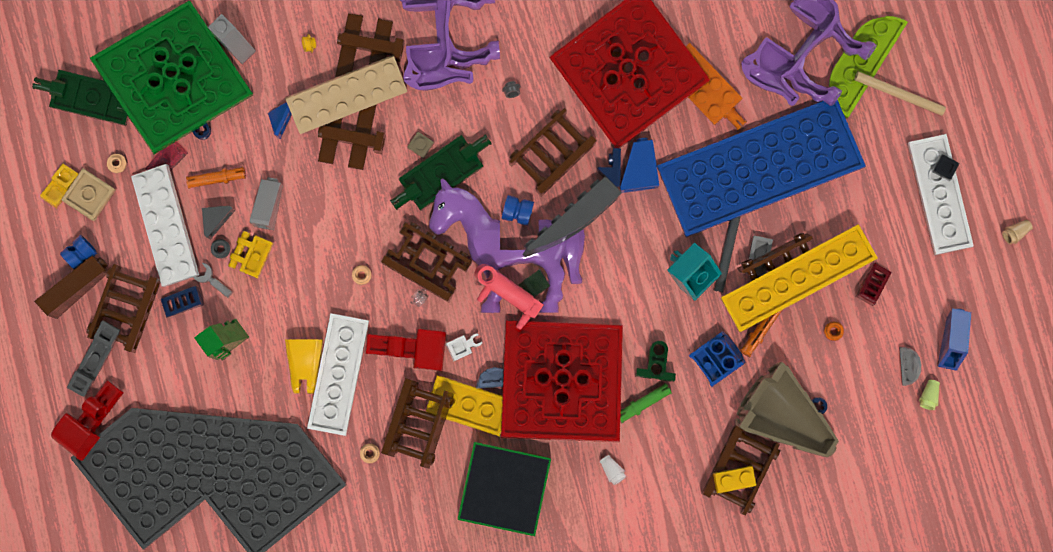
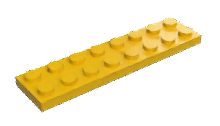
(799, 278)

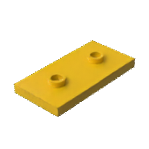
(471, 406)

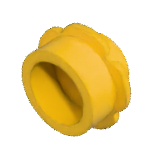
(308, 43)

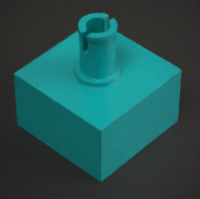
(694, 271)

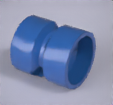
(517, 210)
(78, 253)

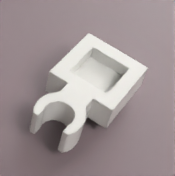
(461, 347)

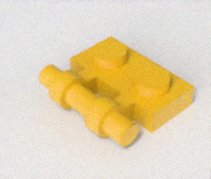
(255, 257)

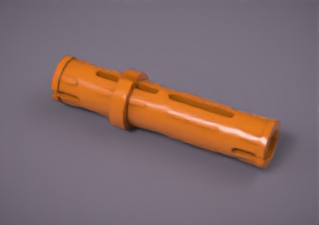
(216, 177)
(748, 349)

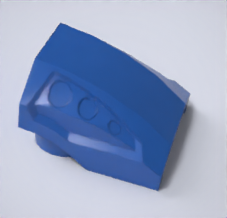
(718, 358)

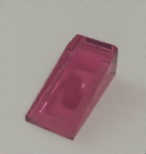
(170, 155)

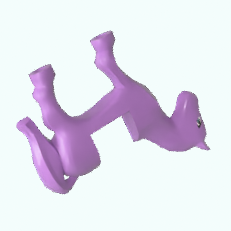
(432, 59)
(777, 63)
(484, 245)

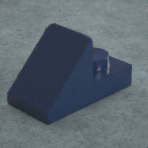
(613, 172)

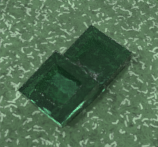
(535, 283)

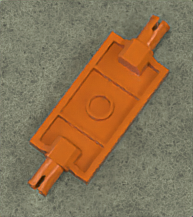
(717, 97)

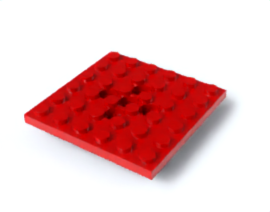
(668, 73)
(532, 407)

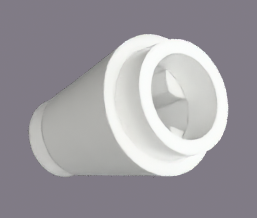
(613, 470)

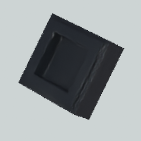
(946, 167)

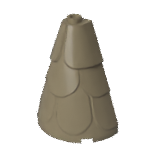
(785, 414)

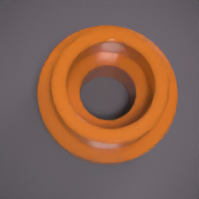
(840, 331)

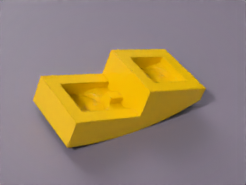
(59, 185)

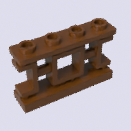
(419, 274)

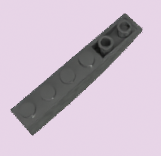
(576, 218)

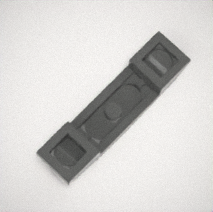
(94, 358)

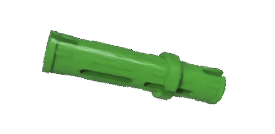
(636, 407)

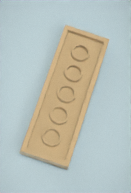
(346, 94)

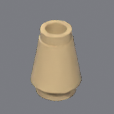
(1016, 232)

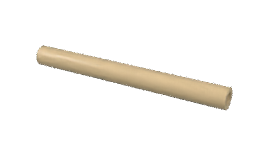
(900, 93)

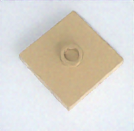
(88, 194)

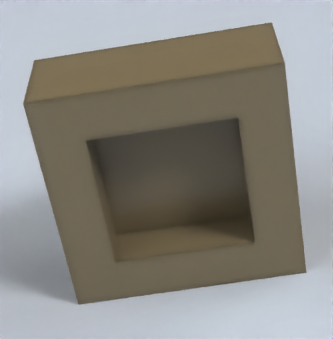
(420, 145)

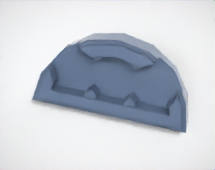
(491, 378)

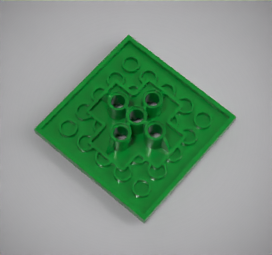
(161, 111)

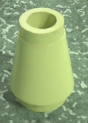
(930, 395)

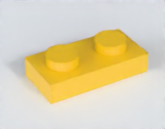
(734, 479)

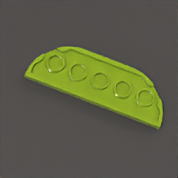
(884, 33)

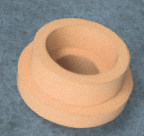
(122, 163)
(361, 268)
(365, 458)

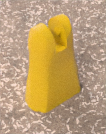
(303, 362)

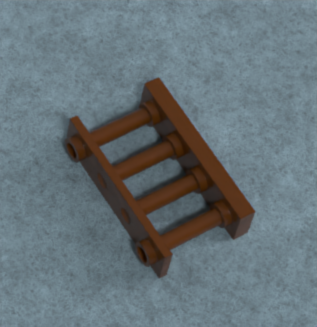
(571, 158)
(749, 265)
(143, 305)
(403, 410)
(729, 452)

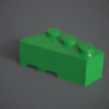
(220, 340)

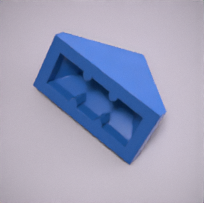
(279, 119)

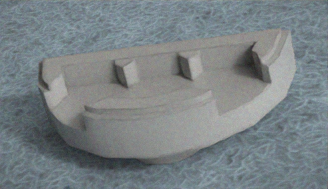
(910, 365)

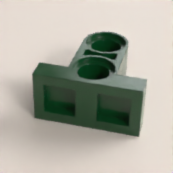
(661, 360)

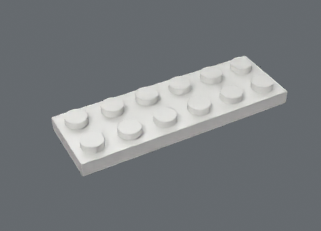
(940, 197)
(165, 225)
(338, 374)

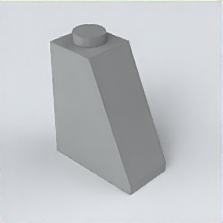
(231, 39)
(266, 204)

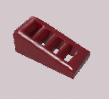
(867, 298)

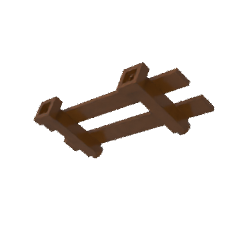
(361, 138)

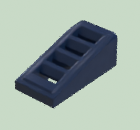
(196, 295)

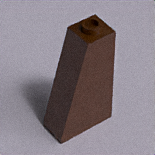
(72, 287)

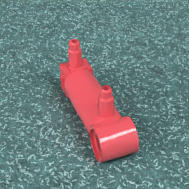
(508, 291)

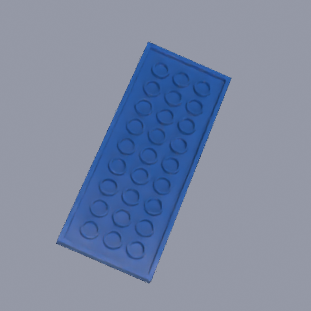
(760, 167)

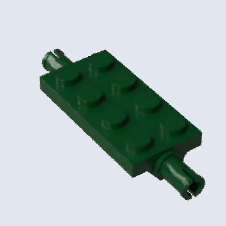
(82, 97)
(452, 163)

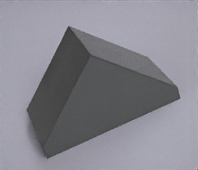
(215, 218)

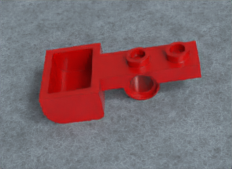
(425, 350)
(78, 434)

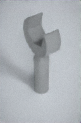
(213, 281)

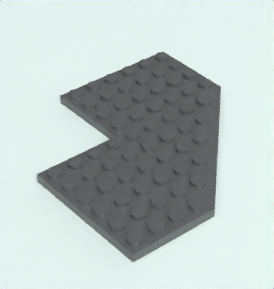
(251, 473)

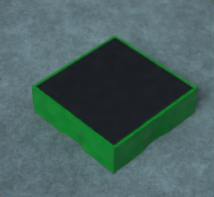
(504, 489)

